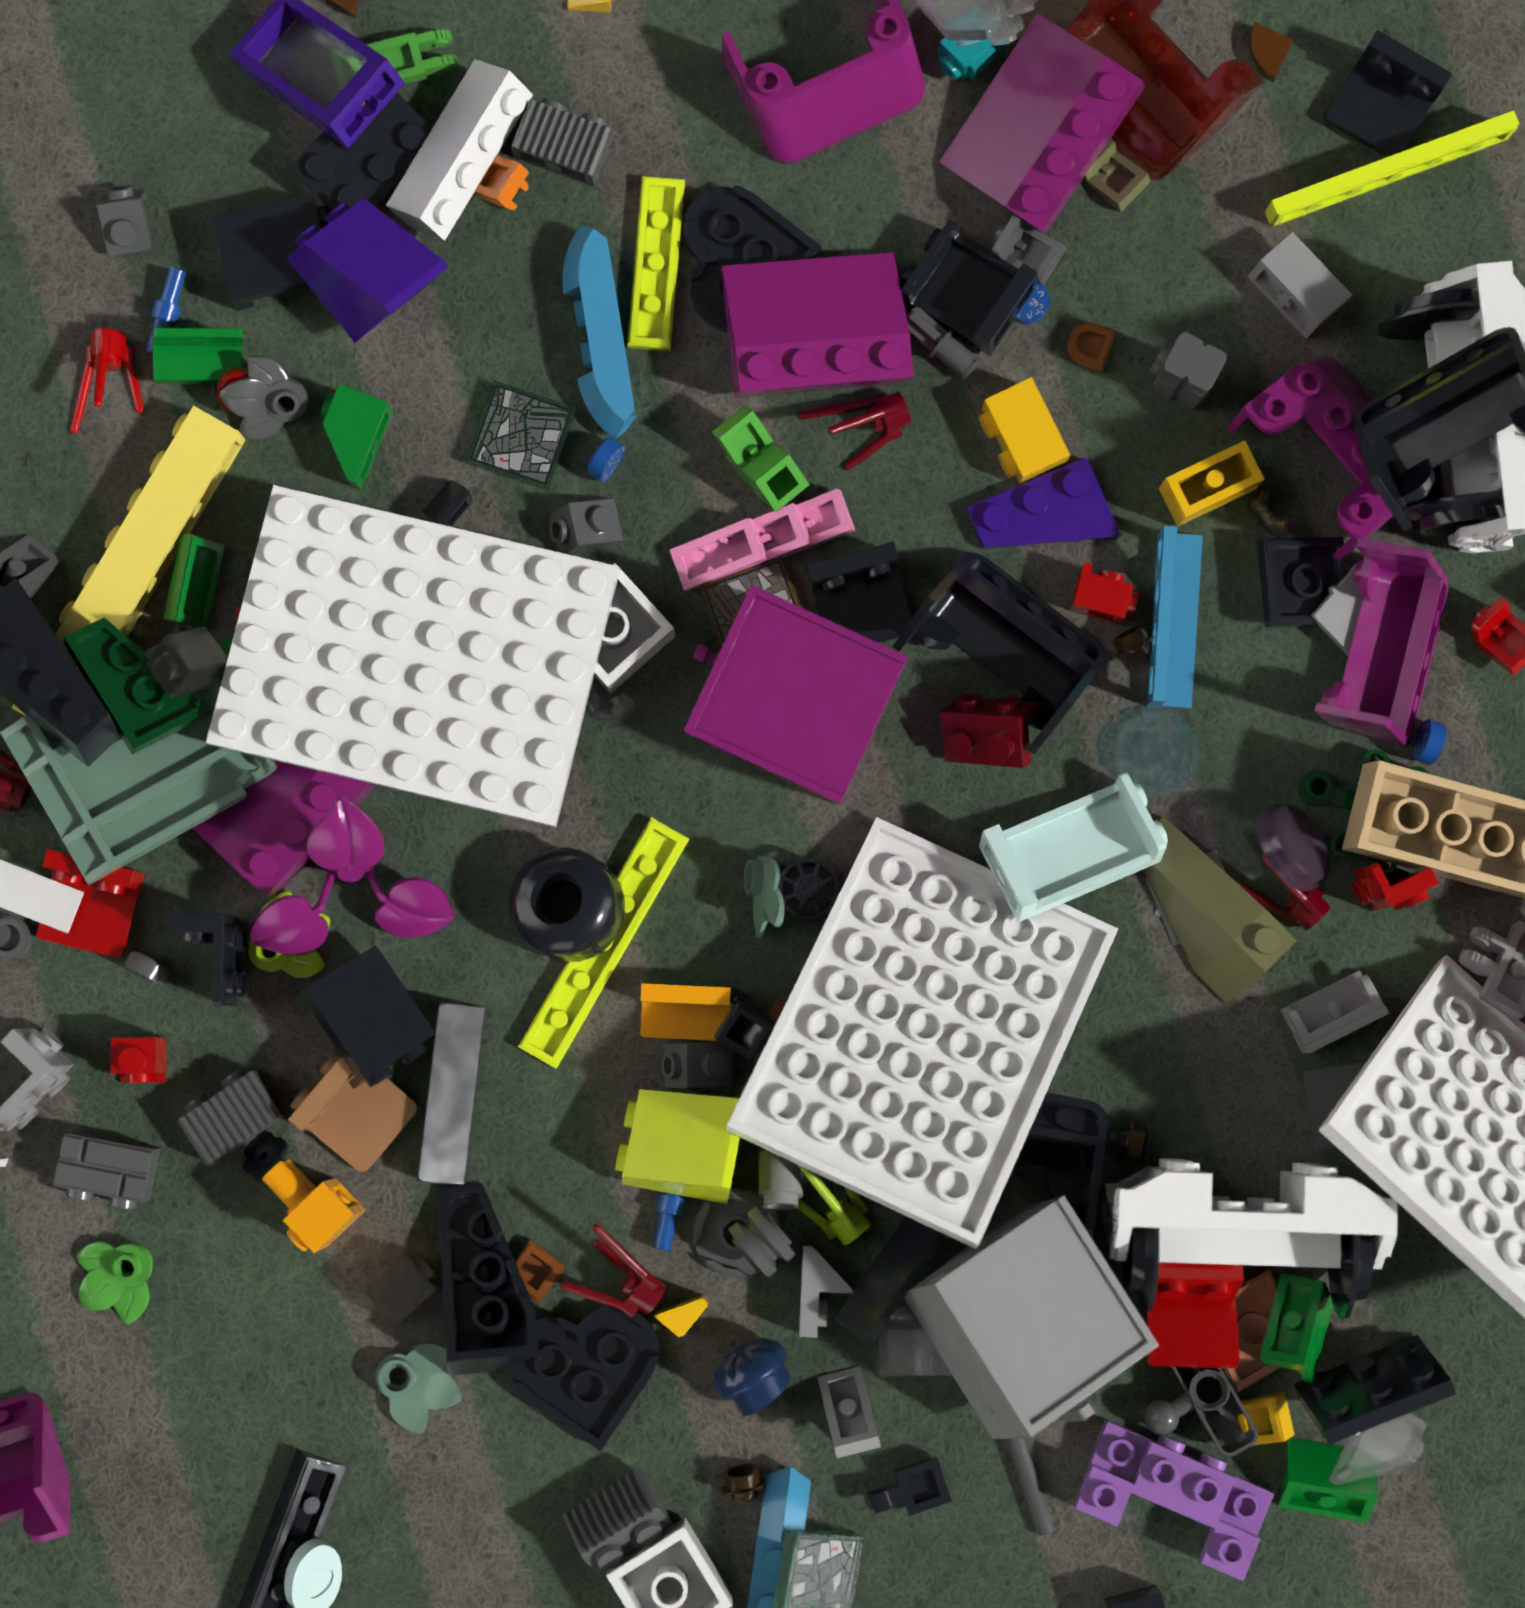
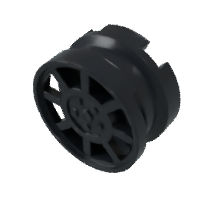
(808, 888)

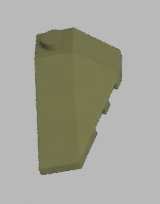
(1217, 922)

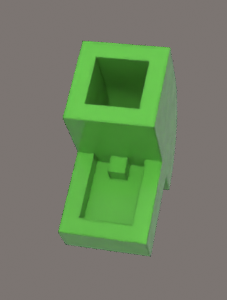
(759, 459)

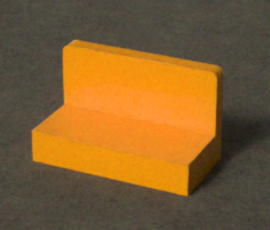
(682, 1011)

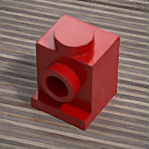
(1103, 595)
(139, 1059)

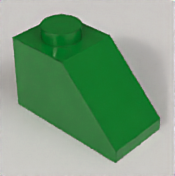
(355, 429)

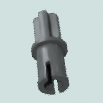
(941, 343)

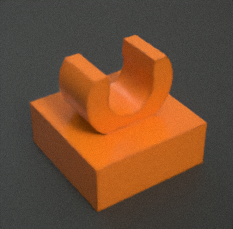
(502, 182)

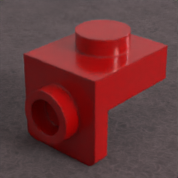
(1500, 635)

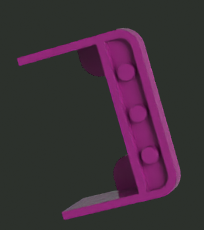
(837, 103)
(1391, 643)

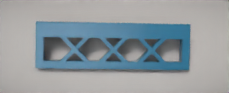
(1174, 619)

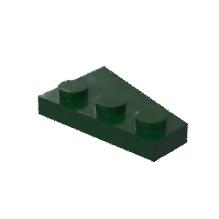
(128, 688)

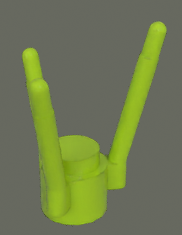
(845, 1219)

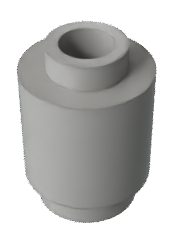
(779, 1182)

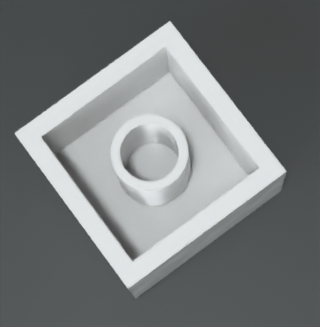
(631, 635)
(670, 1574)

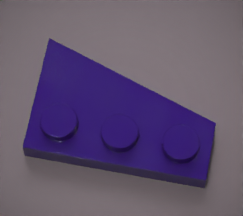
(1048, 509)

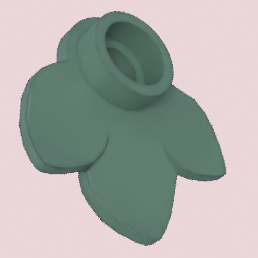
(762, 881)
(424, 1387)

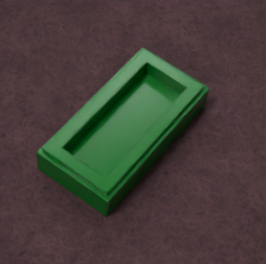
(194, 581)

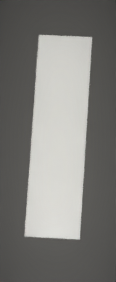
(38, 897)

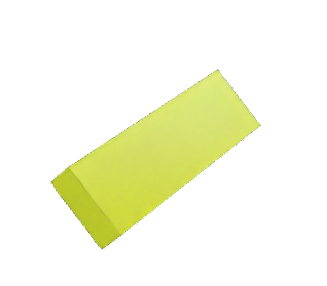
(656, 263)

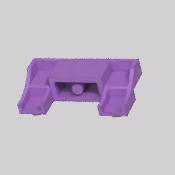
(1191, 1486)

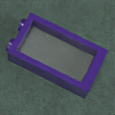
(317, 69)

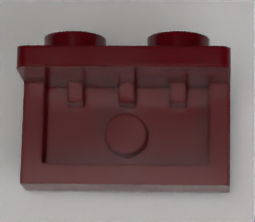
(987, 731)

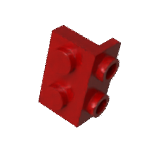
(1374, 889)

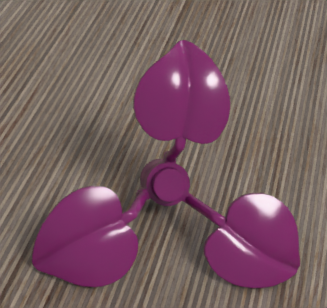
(349, 847)

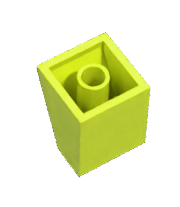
(679, 1145)

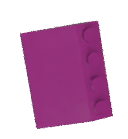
(1042, 123)
(816, 325)
(270, 828)

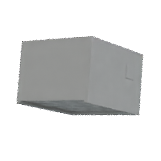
(1030, 1321)

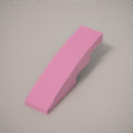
(762, 539)

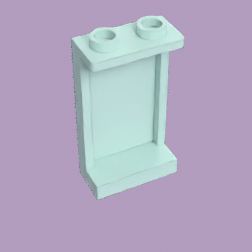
(1074, 848)

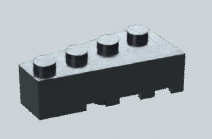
(46, 682)

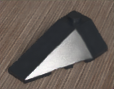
(485, 1299)

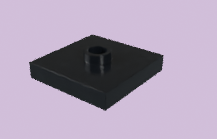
(1297, 577)

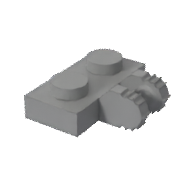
(1506, 974)

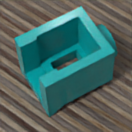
(966, 60)

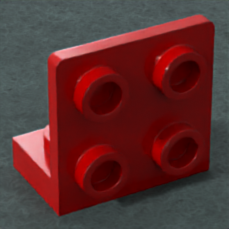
(105, 909)
(1196, 1316)

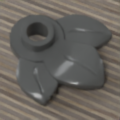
(258, 398)

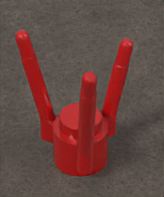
(106, 354)

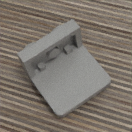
(48, 1066)

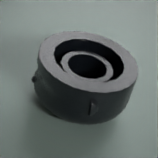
(594, 923)

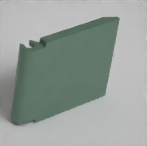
(137, 800)

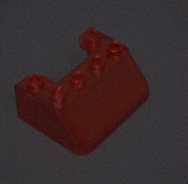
(1179, 103)

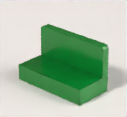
(195, 354)
(1297, 1325)
(1308, 1486)

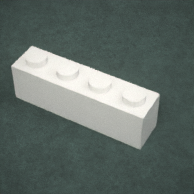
(459, 149)

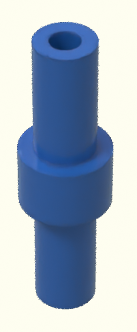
(166, 309)
(670, 1207)

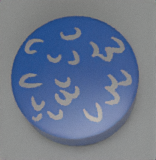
(1035, 307)
(605, 459)
(1429, 742)

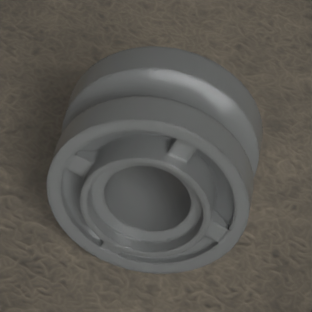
(761, 1241)

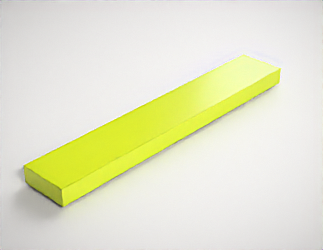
(1391, 169)
(583, 981)

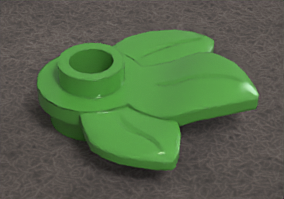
(111, 1283)

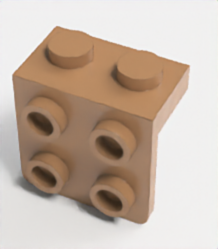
(349, 1120)

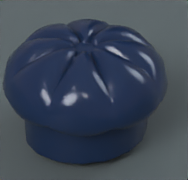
(753, 1375)

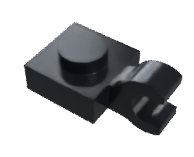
(917, 1487)

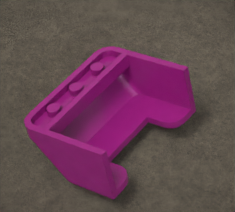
(1328, 402)
(32, 1469)

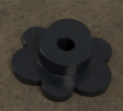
(264, 1155)

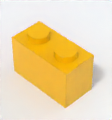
(1023, 431)
(1211, 483)

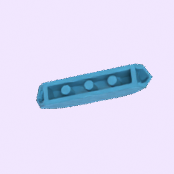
(590, 276)
(782, 1509)

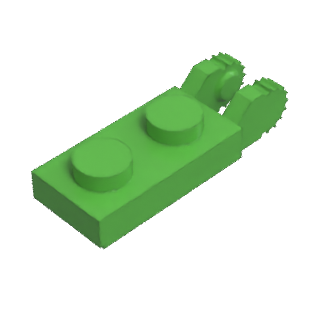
(406, 58)

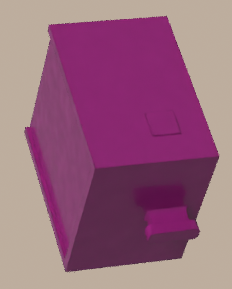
(794, 694)

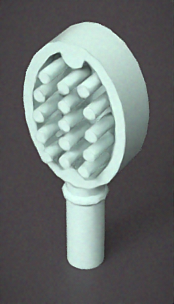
(313, 1575)

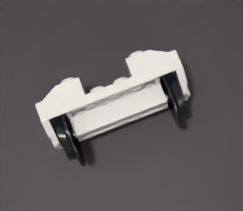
(1486, 482)
(1318, 1223)

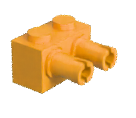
(315, 1213)

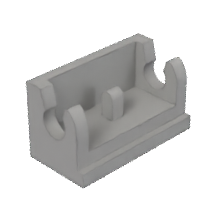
(1299, 285)
(1334, 1012)

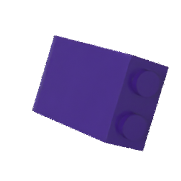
(363, 266)

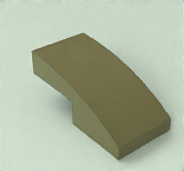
(1116, 177)

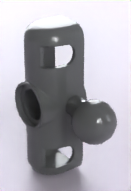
(1163, 1415)

